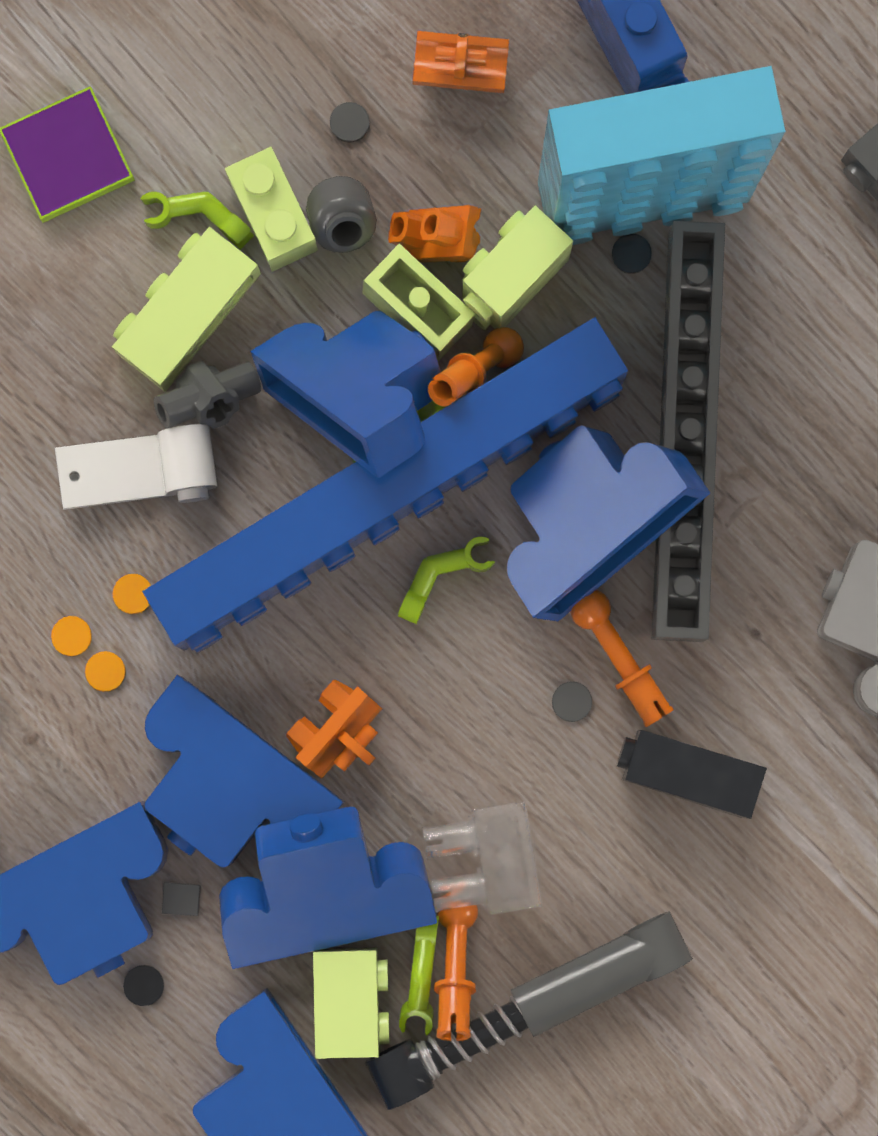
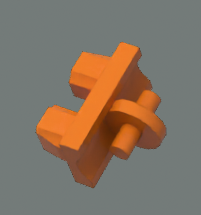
(460, 61)
(437, 233)
(343, 734)

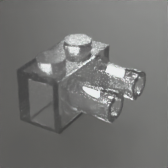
(506, 858)

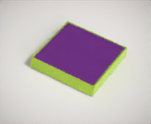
(66, 154)

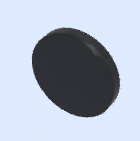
(631, 253)
(143, 985)

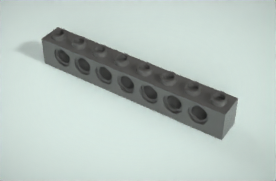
(690, 424)

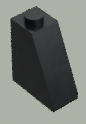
(691, 773)

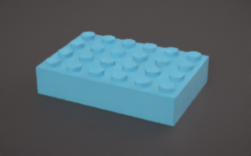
(659, 154)

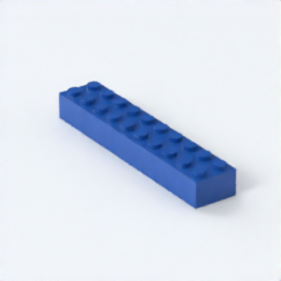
(357, 506)

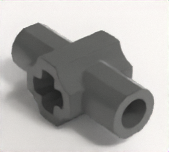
(207, 394)

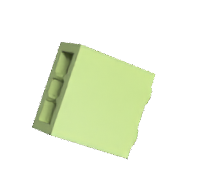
(517, 268)

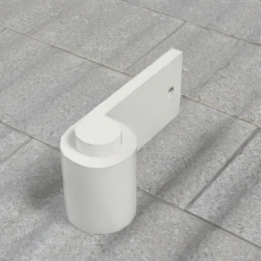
(138, 468)

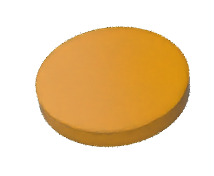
(129, 594)
(71, 636)
(105, 671)

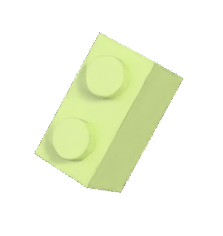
(271, 209)
(418, 300)
(348, 1003)

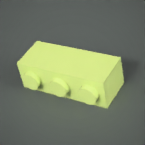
(185, 307)

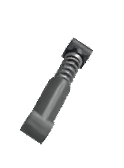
(539, 1004)

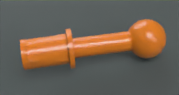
(467, 372)
(637, 683)
(455, 990)

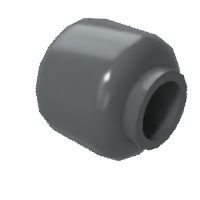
(341, 214)

